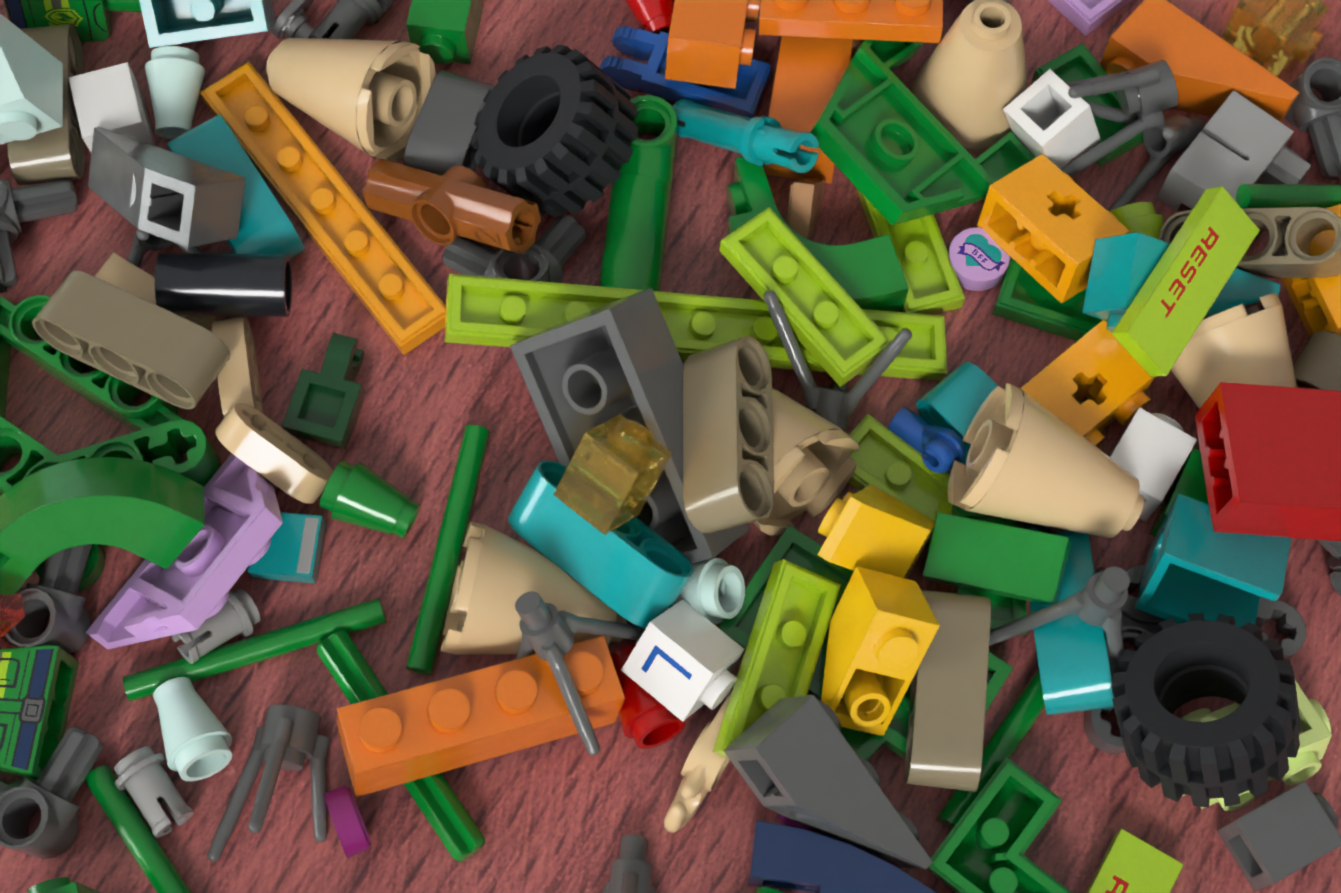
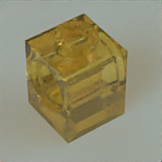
(1276, 31)
(612, 473)

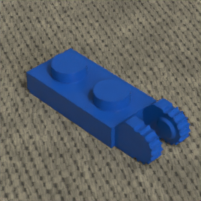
(651, 76)

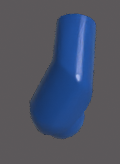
(936, 444)

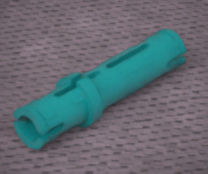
(755, 138)

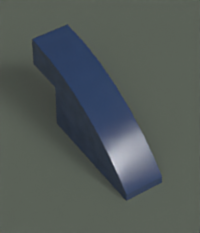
(815, 863)

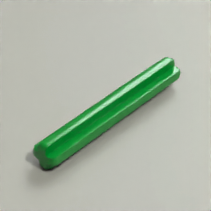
(430, 793)

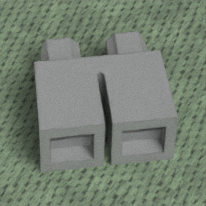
(1233, 149)

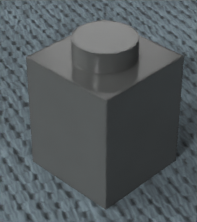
(1282, 836)

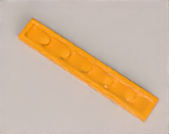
(327, 208)

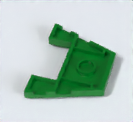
(898, 147)

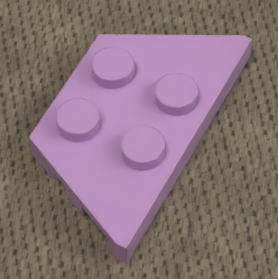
(176, 600)

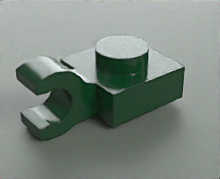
(329, 401)

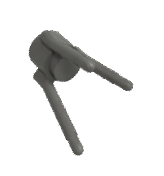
(1139, 91)
(282, 743)

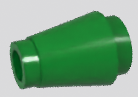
(368, 500)

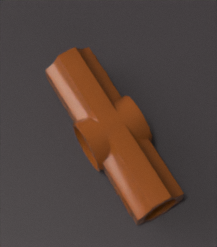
(452, 206)

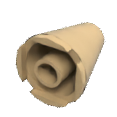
(975, 74)
(355, 88)
(1237, 348)
(808, 463)
(1041, 471)
(490, 581)

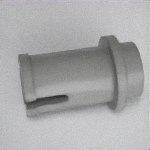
(234, 618)
(151, 787)

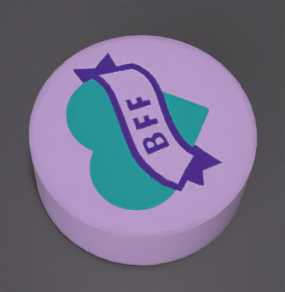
(977, 260)

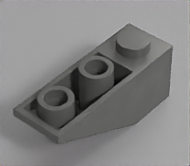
(165, 190)
(813, 776)

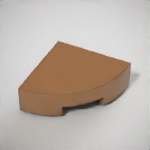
(805, 205)

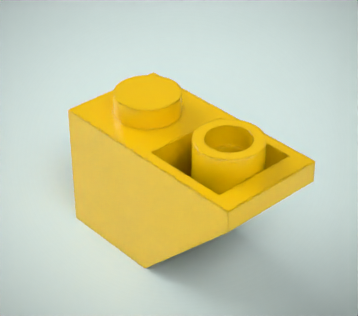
(874, 532)
(875, 648)

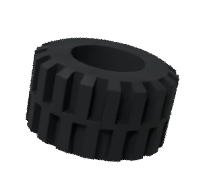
(555, 130)
(1216, 755)

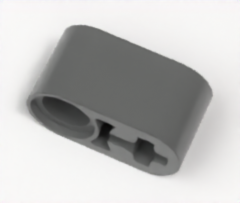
(446, 124)

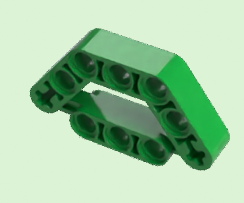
(158, 430)

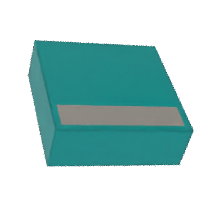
(293, 550)

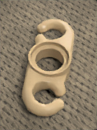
(699, 774)

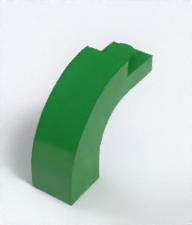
(863, 269)
(97, 503)

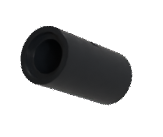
(224, 284)

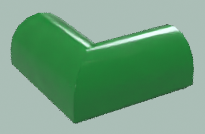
(992, 835)

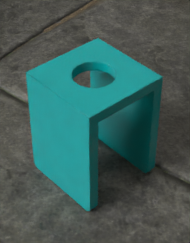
(1207, 570)

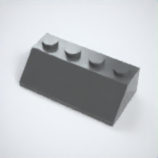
(624, 365)

